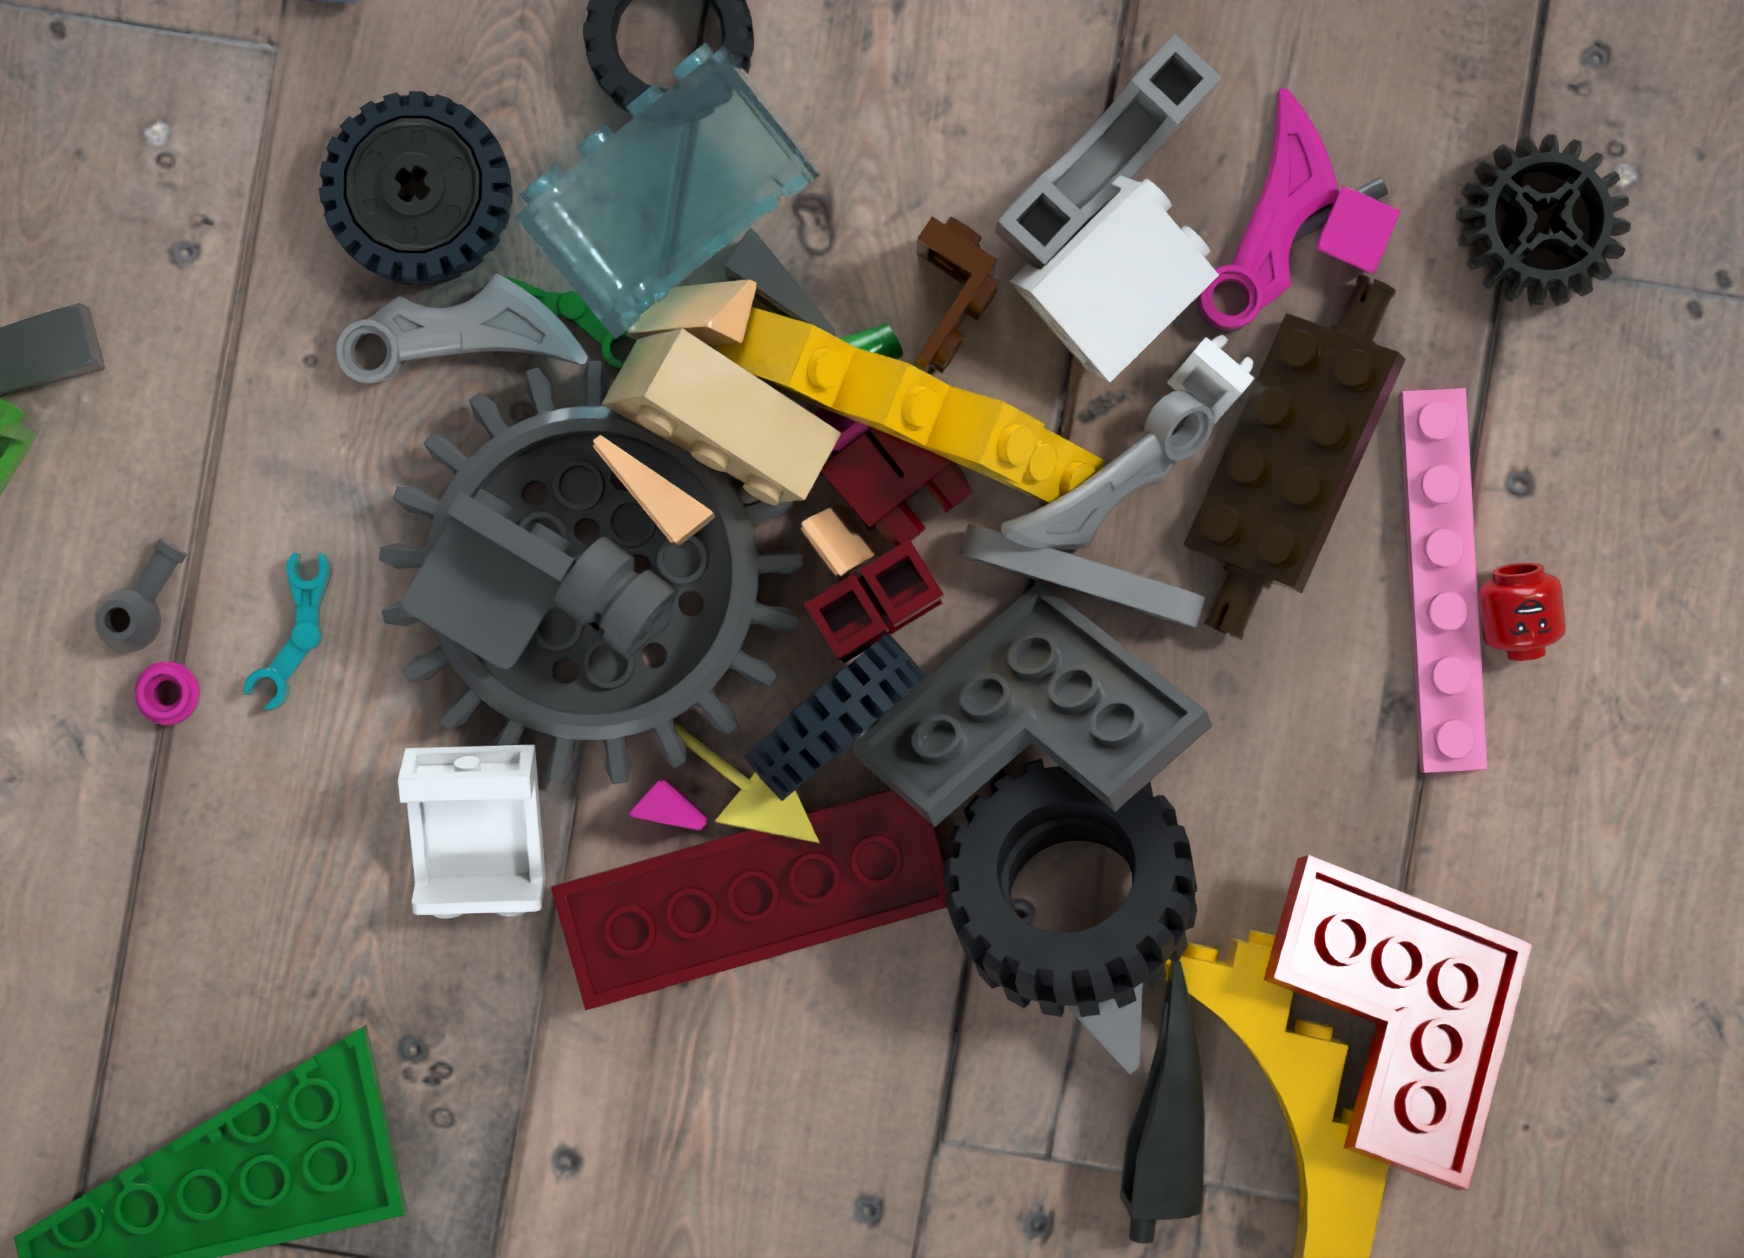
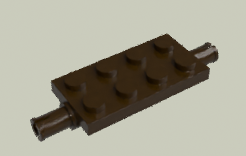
(1295, 453)

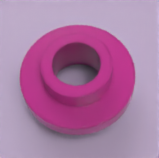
(148, 693)

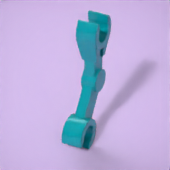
(305, 634)

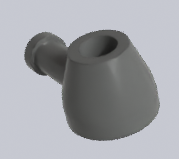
(138, 602)

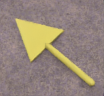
(755, 804)

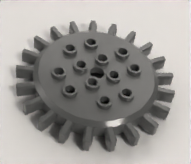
(611, 693)

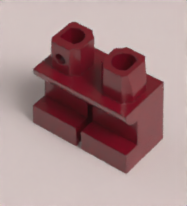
(880, 495)
(879, 602)

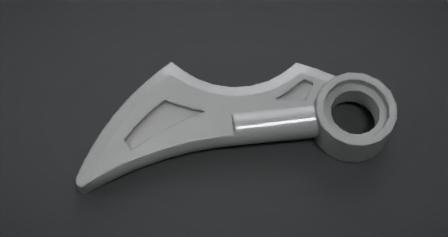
(494, 320)
(1077, 515)

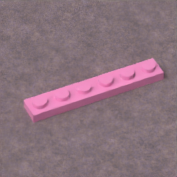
(1442, 580)

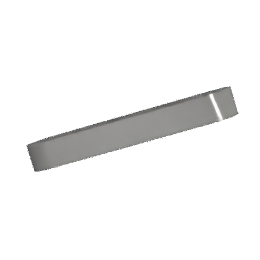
(1083, 577)

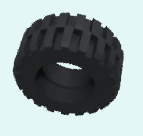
(1083, 965)

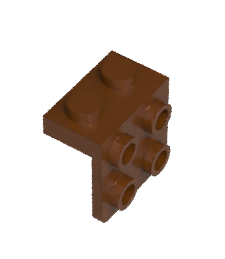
(957, 253)

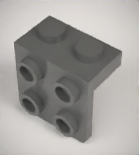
(488, 579)

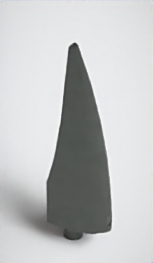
(1168, 1133)

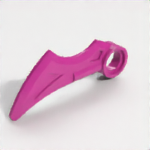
(1295, 188)

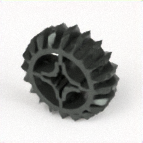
(1566, 239)

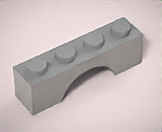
(1118, 144)

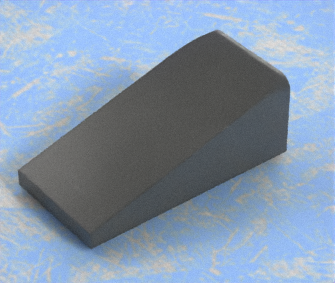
(774, 284)
(48, 349)

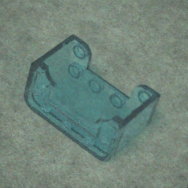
(666, 187)

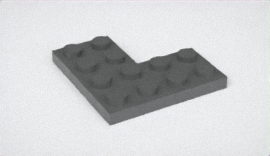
(1039, 680)

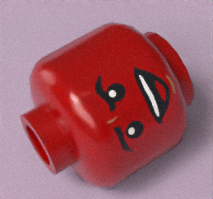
(1522, 610)

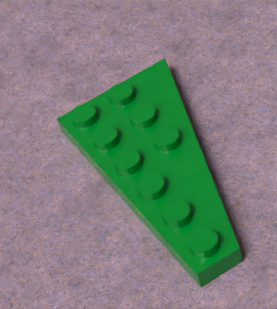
(267, 1171)

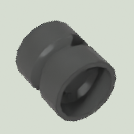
(617, 598)

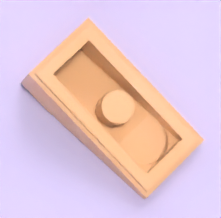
(668, 506)
(838, 541)

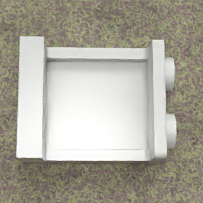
(1119, 279)
(474, 829)

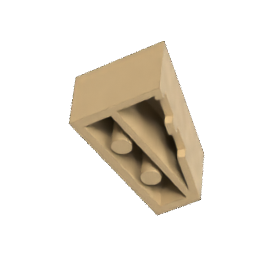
(722, 415)

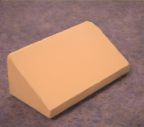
(708, 311)

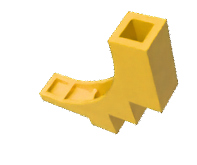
(911, 406)
(1305, 1068)

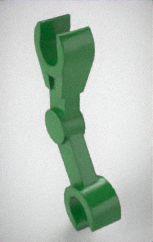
(575, 309)

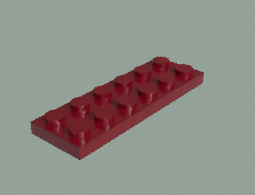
(748, 898)

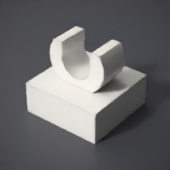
(1213, 376)

